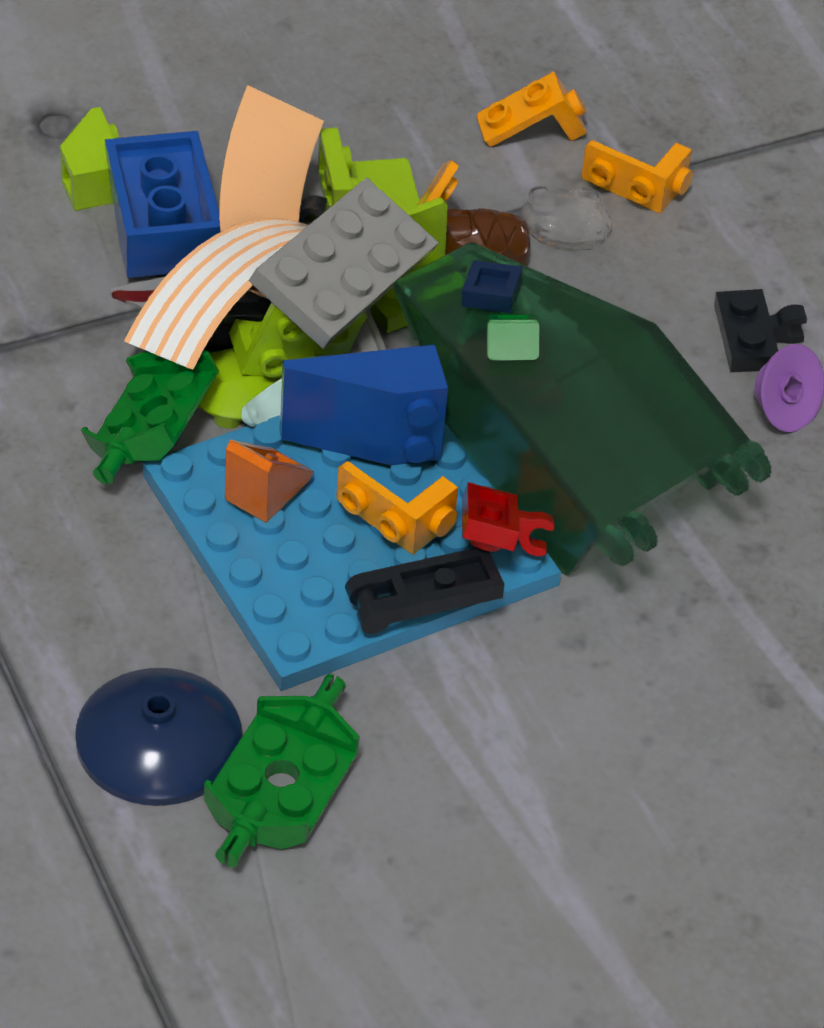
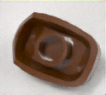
(491, 229)

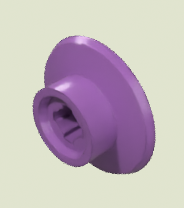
(791, 387)

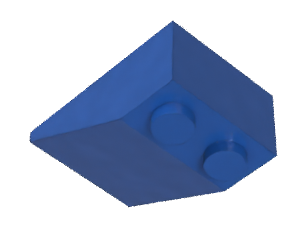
(160, 199)
(367, 404)

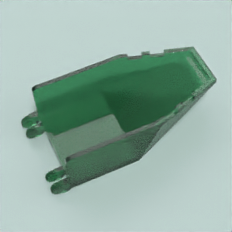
(588, 426)

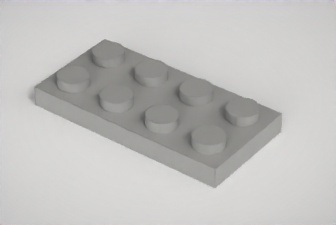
(343, 262)

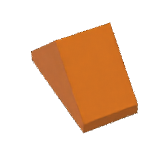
(261, 478)

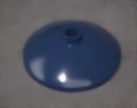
(151, 754)

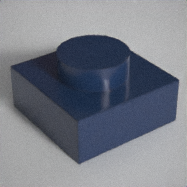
(492, 286)

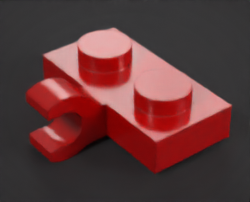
(494, 521)

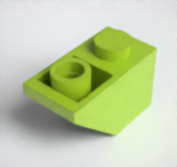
(85, 161)

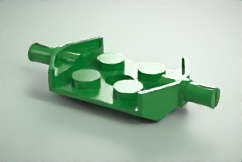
(149, 411)
(288, 737)

